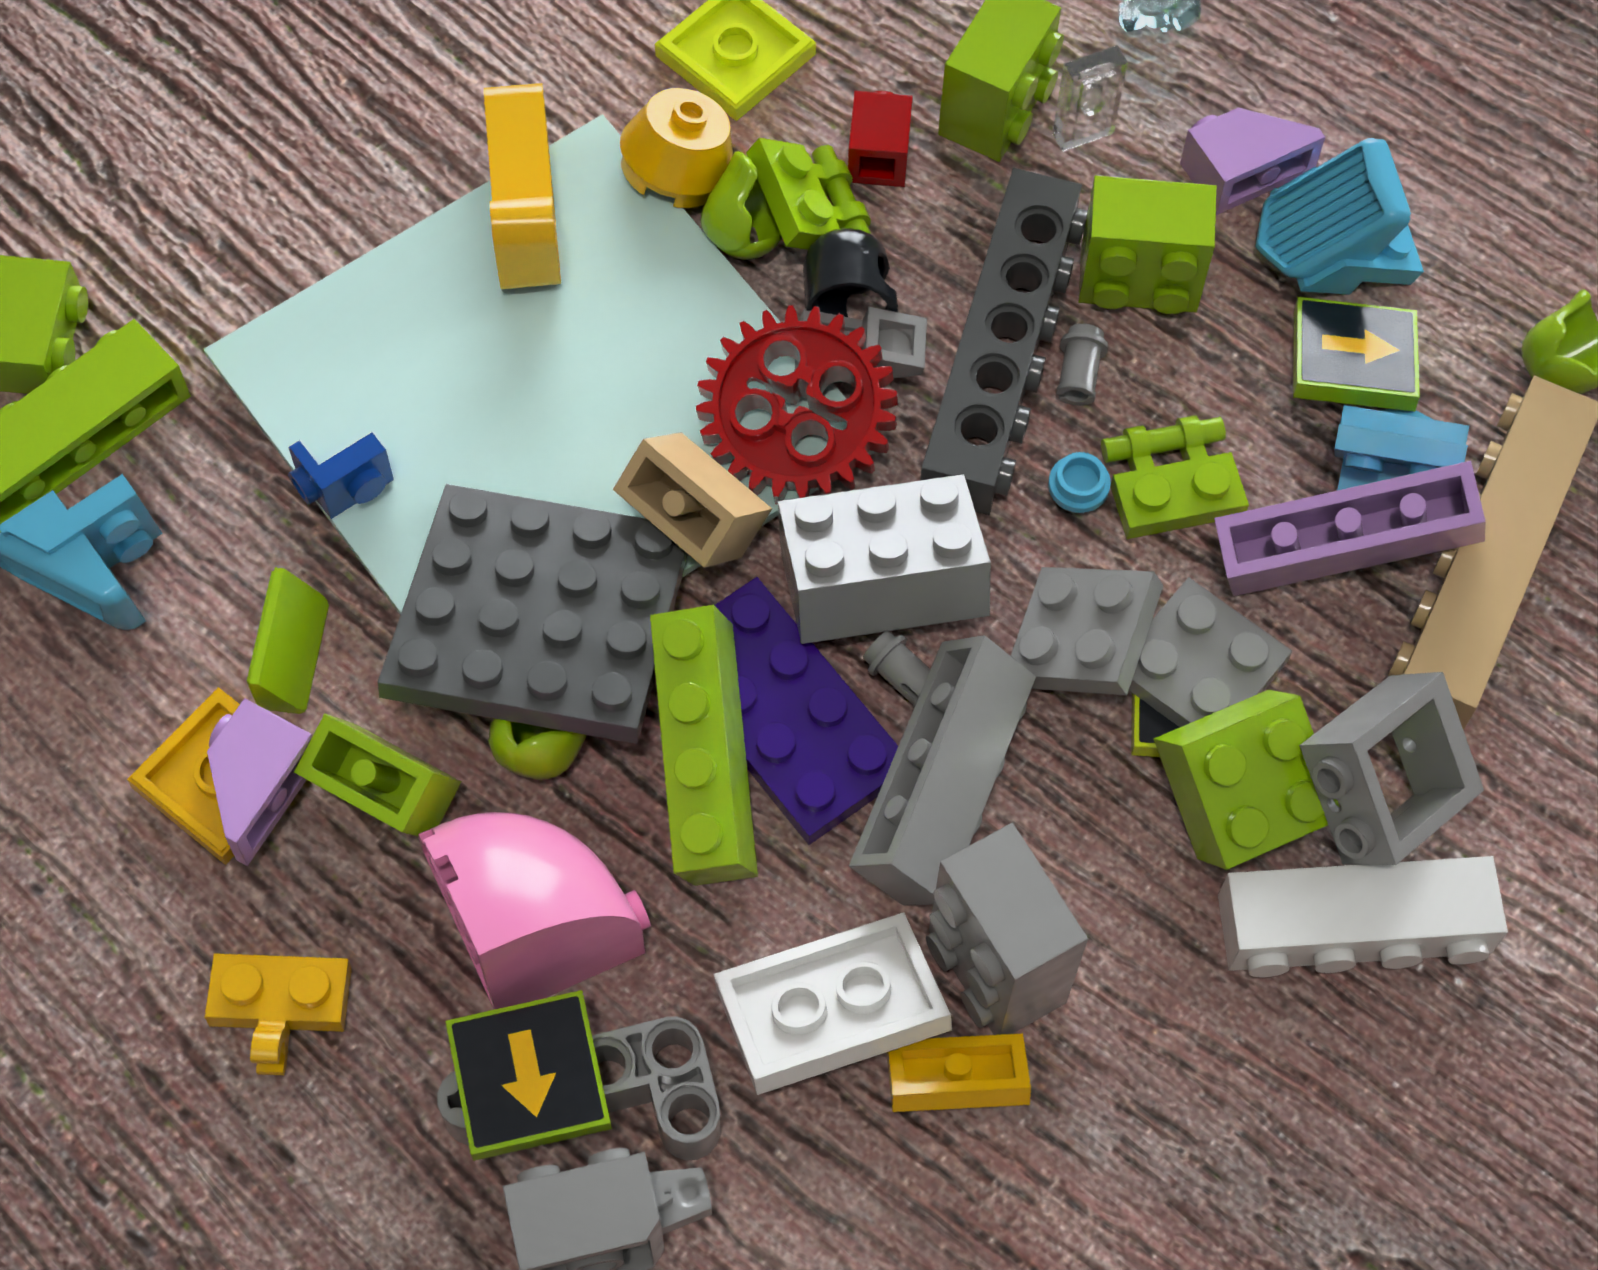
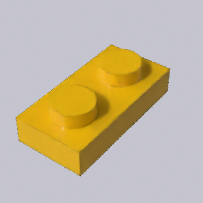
(959, 1073)

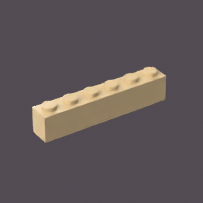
(1487, 580)

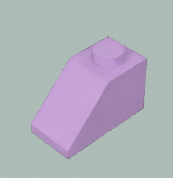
(1248, 154)
(254, 774)

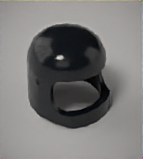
(845, 265)

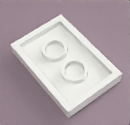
(832, 1003)

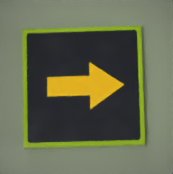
(1356, 354)
(527, 1075)

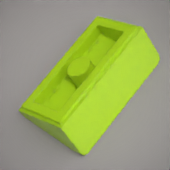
(287, 644)

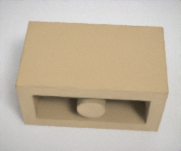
(692, 499)

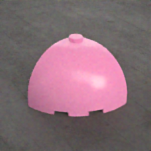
(531, 904)

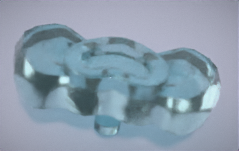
(1158, 13)

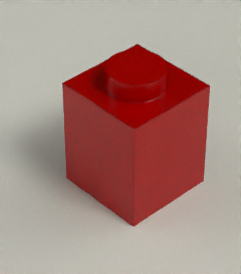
(879, 138)

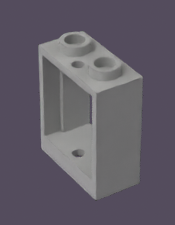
(1433, 753)

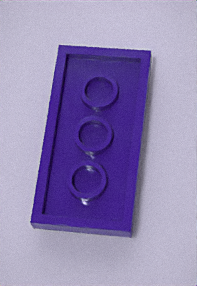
(802, 724)

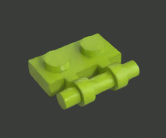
(799, 190)
(1177, 493)

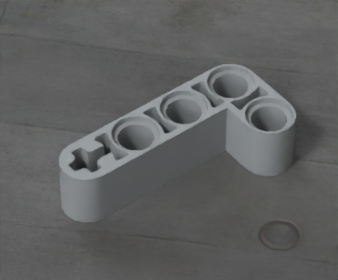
(641, 1083)

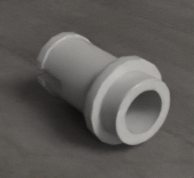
(1082, 351)
(897, 665)

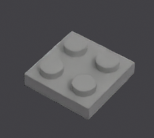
(1087, 628)
(1203, 657)

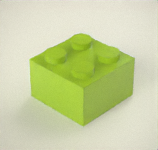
(1000, 75)
(1147, 244)
(1243, 778)

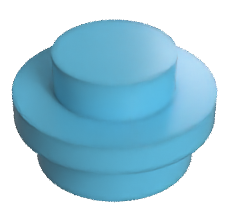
(1079, 482)

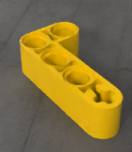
(521, 187)

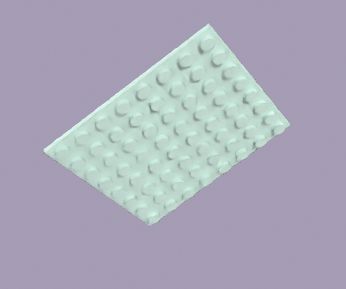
(497, 384)

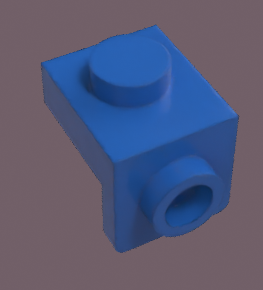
(343, 480)

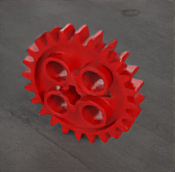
(823, 358)

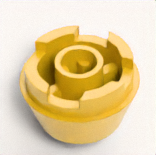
(677, 146)

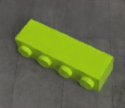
(84, 415)
(703, 746)

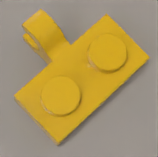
(277, 997)

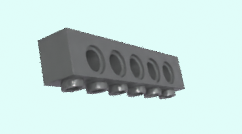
(1032, 209)

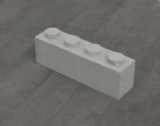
(943, 768)

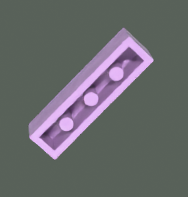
(1351, 528)

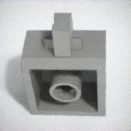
(601, 1212)

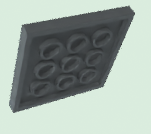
(534, 614)

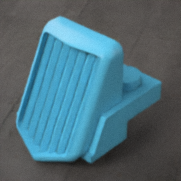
(1342, 224)
(1394, 444)
(76, 547)

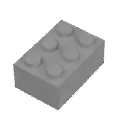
(884, 558)
(1004, 932)

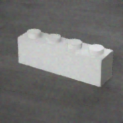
(1361, 915)

